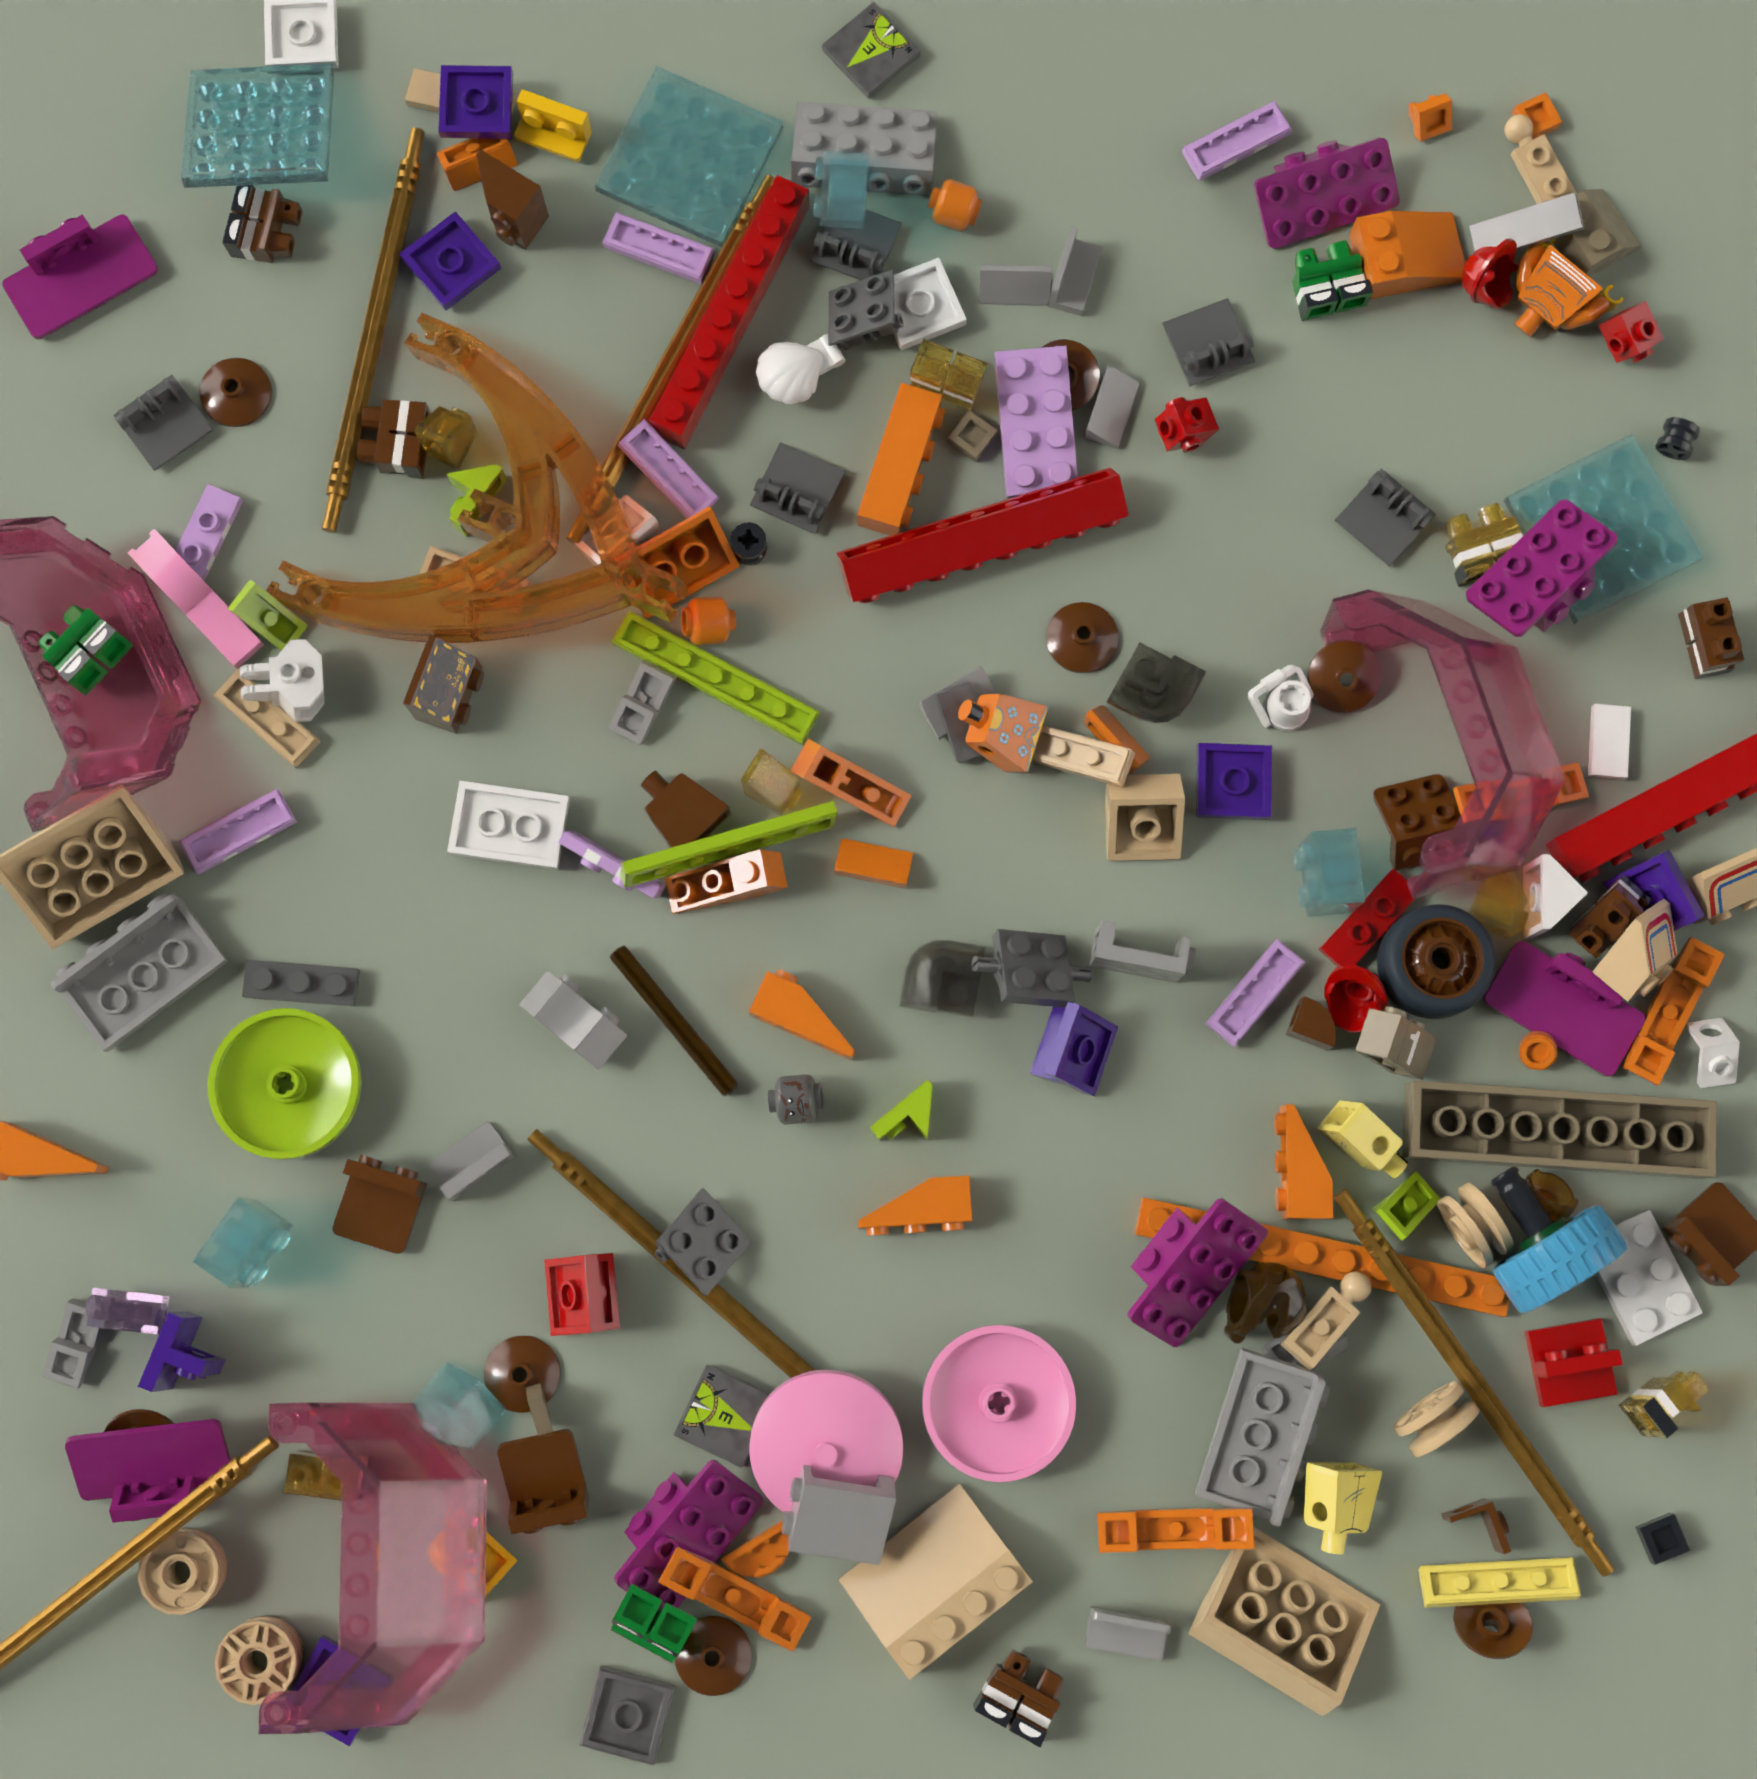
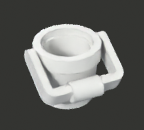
(1286, 702)

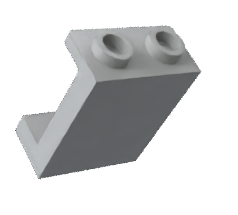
(1139, 962)
(839, 1517)

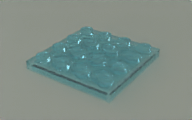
(258, 126)
(689, 156)
(1627, 498)

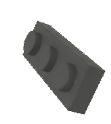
(301, 983)

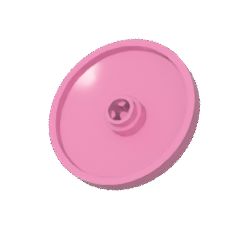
(999, 1403)
(824, 1422)

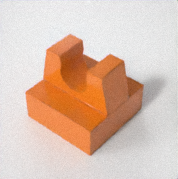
(1431, 116)

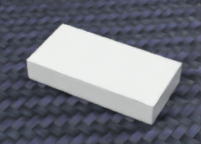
(1609, 741)

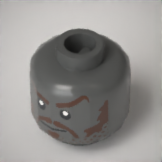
(796, 1099)

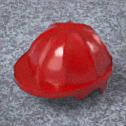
(1488, 274)
(1351, 993)

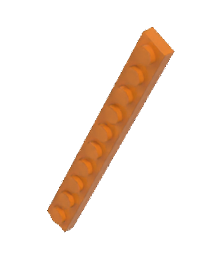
(1336, 1259)

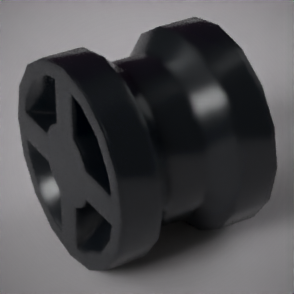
(1677, 438)
(748, 552)

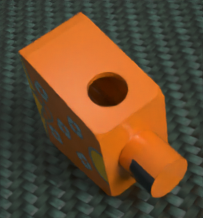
(1003, 729)

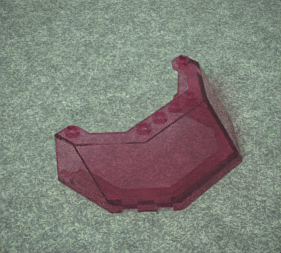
(139, 710)
(1494, 721)
(405, 1566)

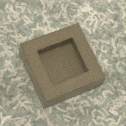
(972, 436)
(539, 1409)

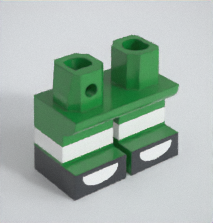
(1331, 283)
(71, 650)
(650, 1627)

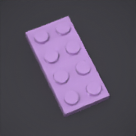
(1035, 418)

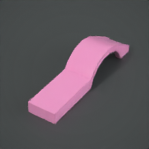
(196, 599)

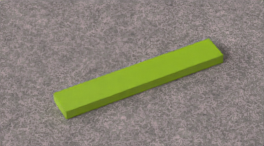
(716, 678)
(728, 844)

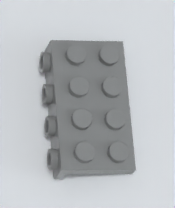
(898, 144)
(139, 970)
(1262, 1436)

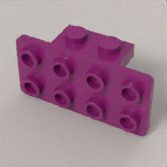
(1325, 190)
(77, 272)
(1544, 571)
(1567, 1003)
(1190, 1268)
(146, 1466)
(691, 1516)

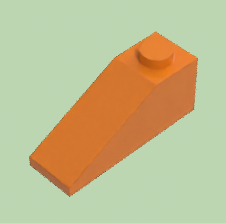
(851, 783)
(794, 1011)
(31, 1155)

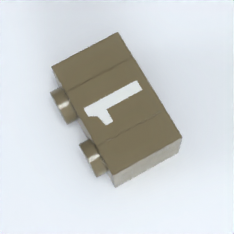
(1396, 1042)

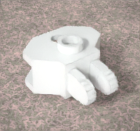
(294, 681)

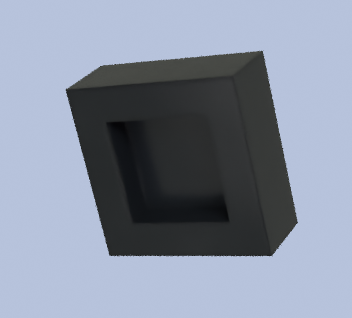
(1662, 1538)

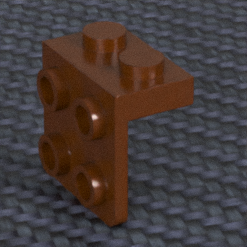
(1413, 814)
(378, 1205)
(1714, 1234)
(543, 1481)

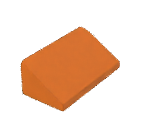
(461, 160)
(1109, 729)
(873, 863)

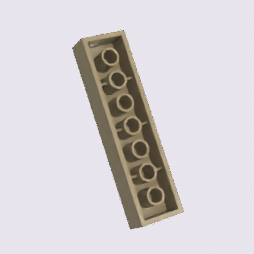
(1559, 1129)

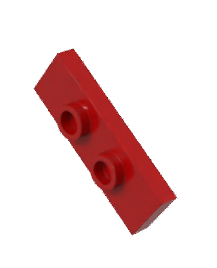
(1368, 921)

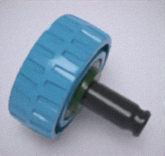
(1555, 1252)

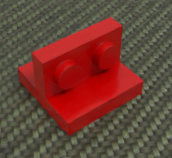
(582, 1294)
(1572, 1362)

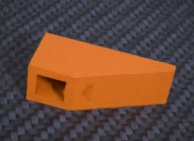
(727, 881)
(1305, 1181)
(931, 1202)

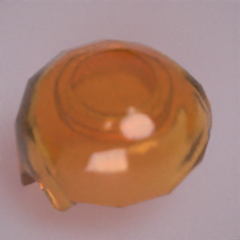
(1552, 1193)

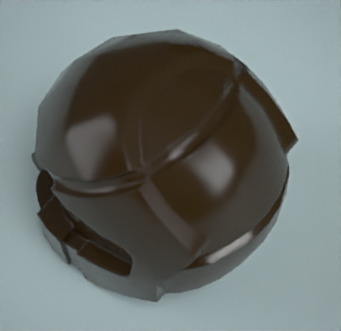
(1262, 1293)

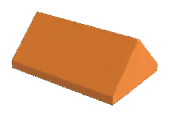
(692, 551)

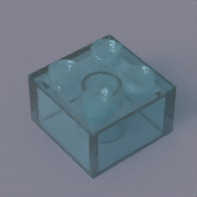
(843, 188)
(1330, 872)
(244, 1244)

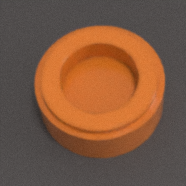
(1538, 1050)

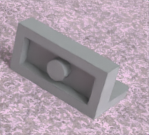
(1074, 274)
(470, 1161)
(1126, 1633)

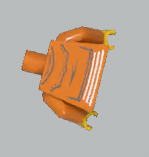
(1557, 291)

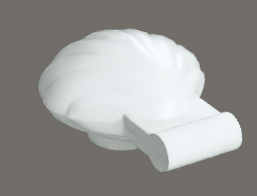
(792, 370)

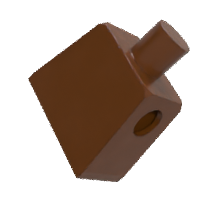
(682, 809)

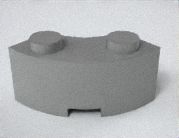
(573, 1019)

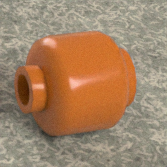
(954, 205)
(707, 620)

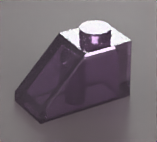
(126, 1310)

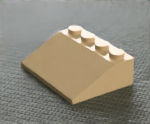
(88, 866)
(935, 1581)
(1286, 1622)

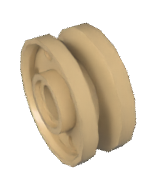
(1475, 1225)
(1436, 1419)
(206, 1565)
(235, 1664)

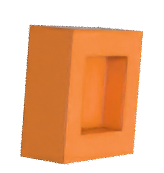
(1541, 113)

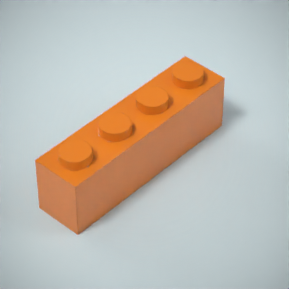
(900, 459)

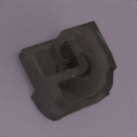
(1155, 686)
(942, 978)

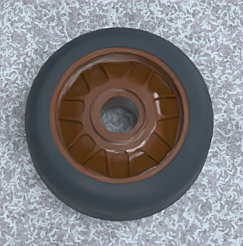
(1408, 968)

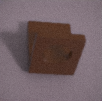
(1494, 1521)

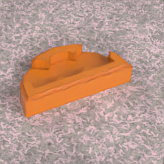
(760, 1554)

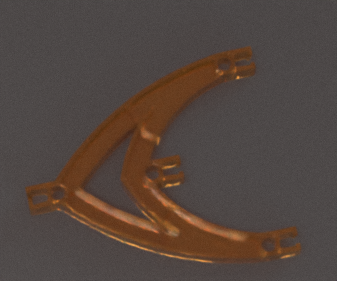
(472, 595)

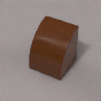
(1312, 1024)

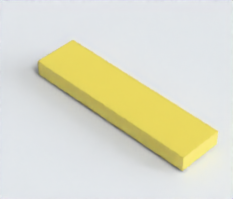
(1499, 1582)

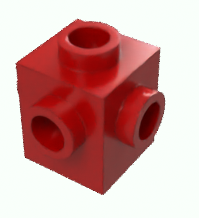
(1631, 333)
(1181, 429)

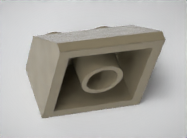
(1604, 237)

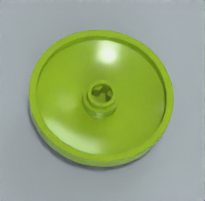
(284, 1083)

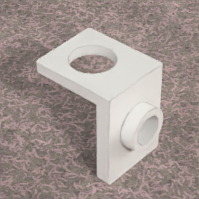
(1717, 1054)

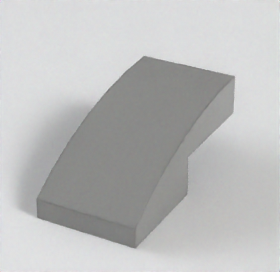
(642, 702)
(73, 1348)

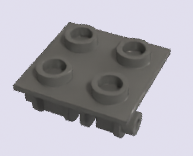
(857, 251)
(862, 311)
(1209, 342)
(163, 422)
(797, 488)
(1385, 517)
(702, 1242)

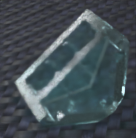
(457, 1408)

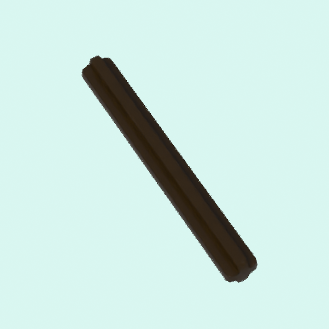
(674, 1020)

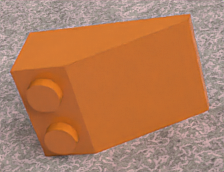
(1407, 250)

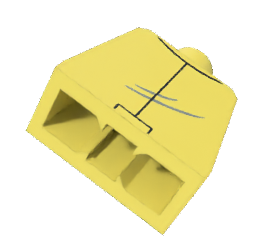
(1364, 1137)
(1339, 1500)

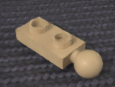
(1536, 161)
(1327, 1320)

